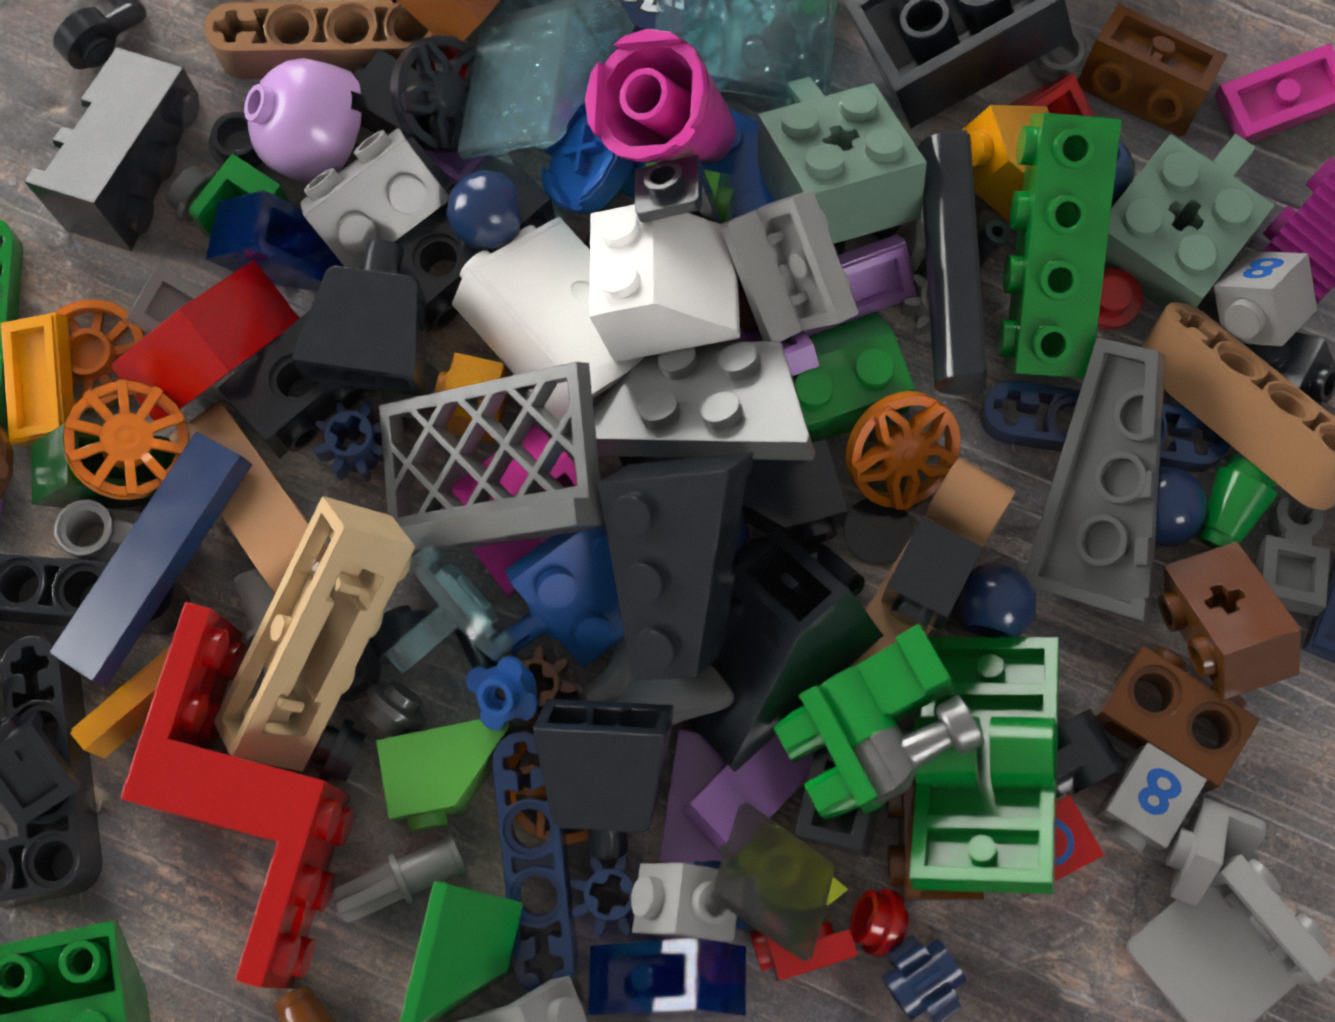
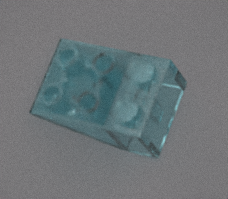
(756, 43)
(535, 71)

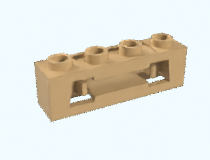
(314, 635)

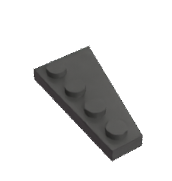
(1104, 494)

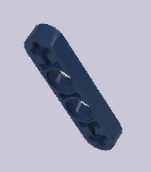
(1029, 396)
(525, 861)

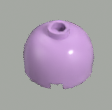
(303, 118)

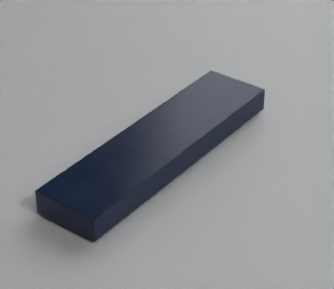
(150, 559)

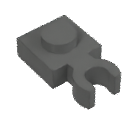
(1291, 562)

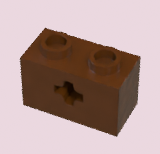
(1230, 620)

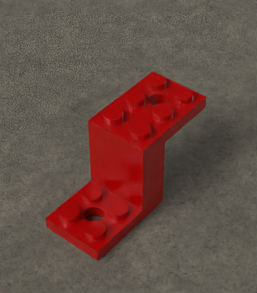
(185, 780)

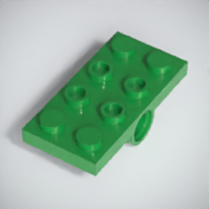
(992, 812)

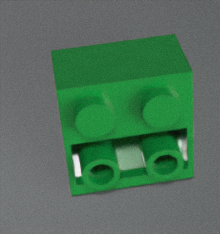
(72, 978)

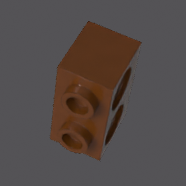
(1172, 726)

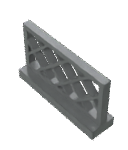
(507, 517)

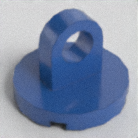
(583, 170)

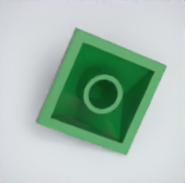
(460, 951)

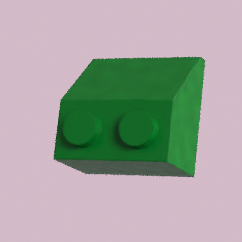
(855, 370)

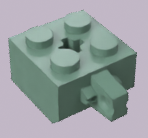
(848, 153)
(1207, 207)

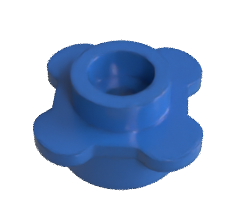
(514, 681)

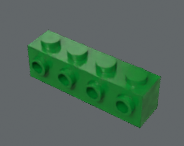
(1059, 243)

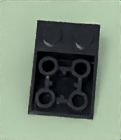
(783, 635)

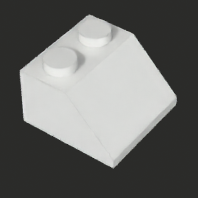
(660, 283)

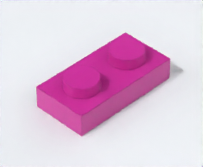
(1280, 95)

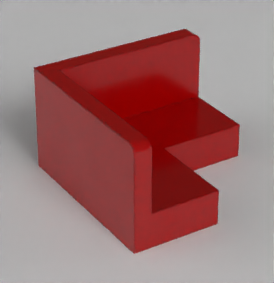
(208, 337)

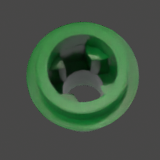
(1236, 502)

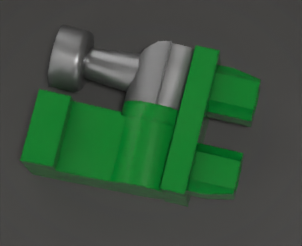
(858, 723)

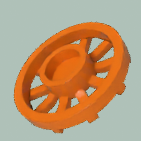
(91, 349)
(124, 438)

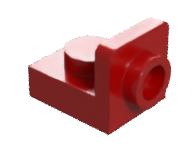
(829, 949)

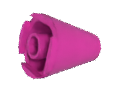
(658, 102)

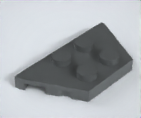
(706, 405)

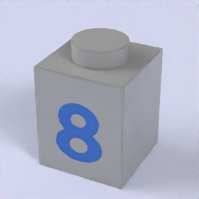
(1266, 297)
(1149, 800)

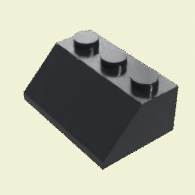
(953, 48)

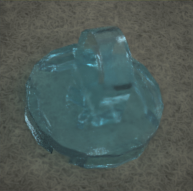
(458, 606)

